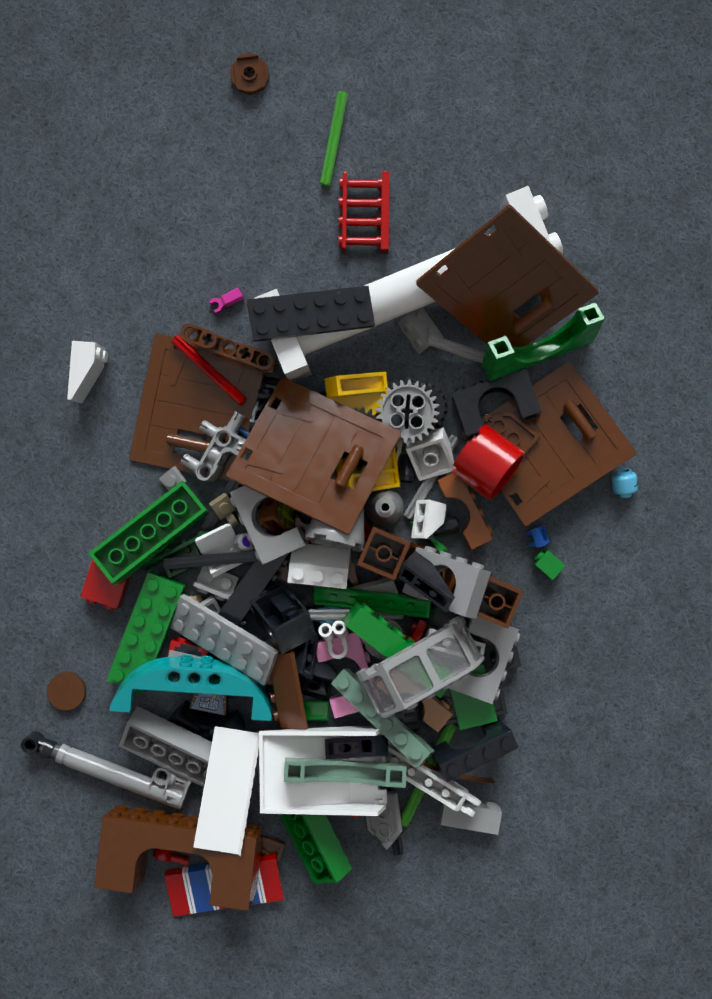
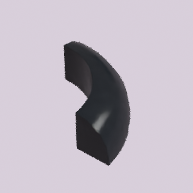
(204, 722)

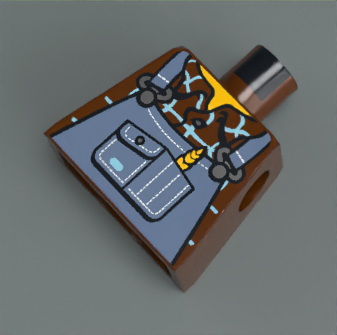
(210, 703)

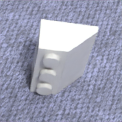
(319, 566)

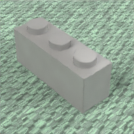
(485, 820)

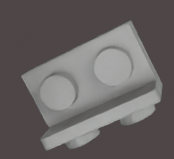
(221, 585)

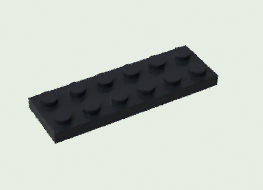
(310, 313)

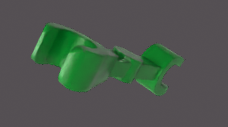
(439, 546)

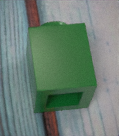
(548, 563)

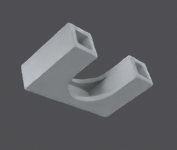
(267, 546)
(470, 581)
(486, 685)

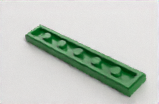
(378, 601)

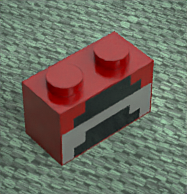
(181, 646)

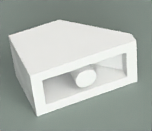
(427, 518)

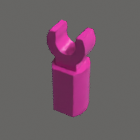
(227, 300)

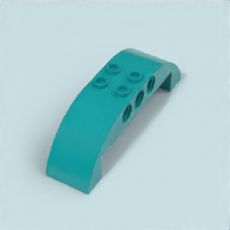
(192, 676)

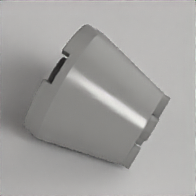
(333, 538)

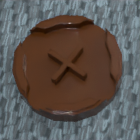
(66, 691)

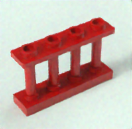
(381, 203)

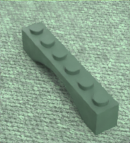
(403, 738)
(323, 770)

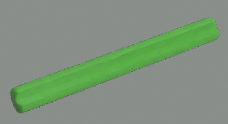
(333, 140)

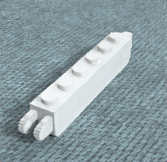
(434, 784)

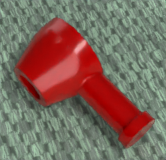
(167, 856)

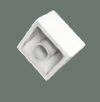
(431, 455)

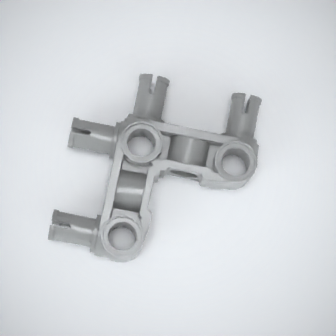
(217, 451)

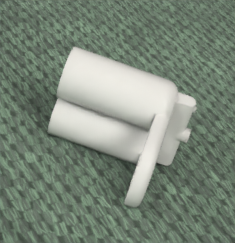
(328, 633)

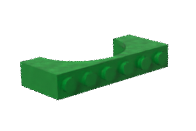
(505, 359)

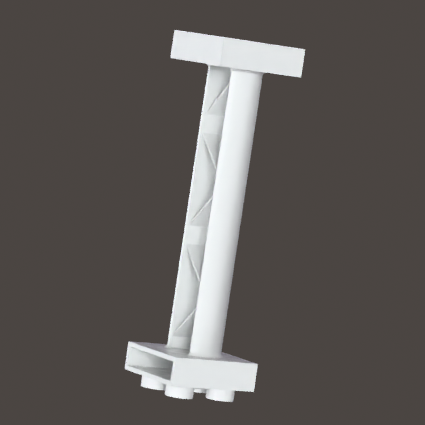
(398, 292)

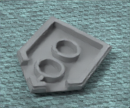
(388, 824)

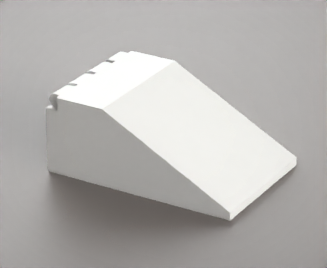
(313, 797)

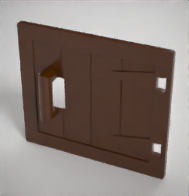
(501, 272)
(183, 397)
(302, 446)
(558, 463)

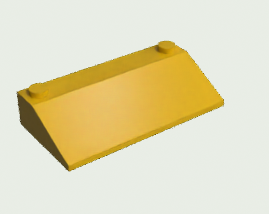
(360, 392)

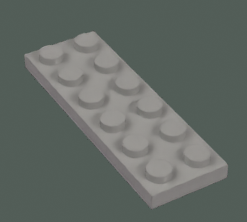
(224, 639)

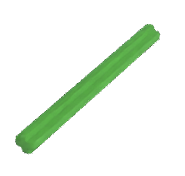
(417, 793)

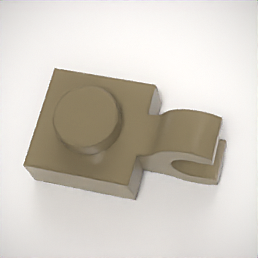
(223, 509)

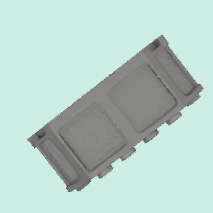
(421, 669)

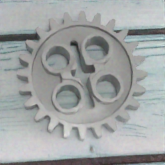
(425, 412)

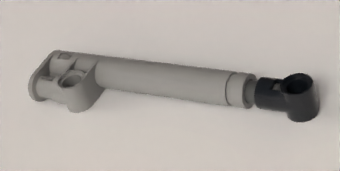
(164, 789)

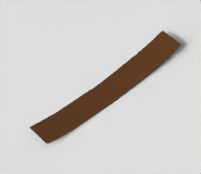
(467, 777)

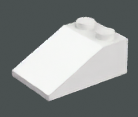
(85, 367)

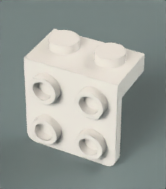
(218, 541)

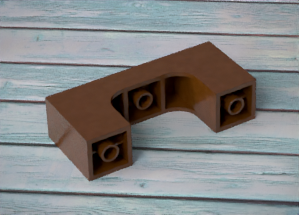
(387, 552)
(131, 832)

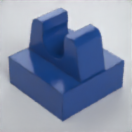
(540, 536)

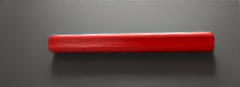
(209, 370)

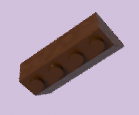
(287, 693)

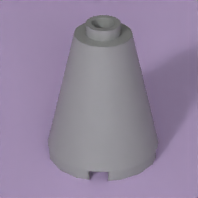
(374, 509)

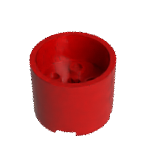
(488, 462)

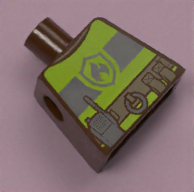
(276, 516)

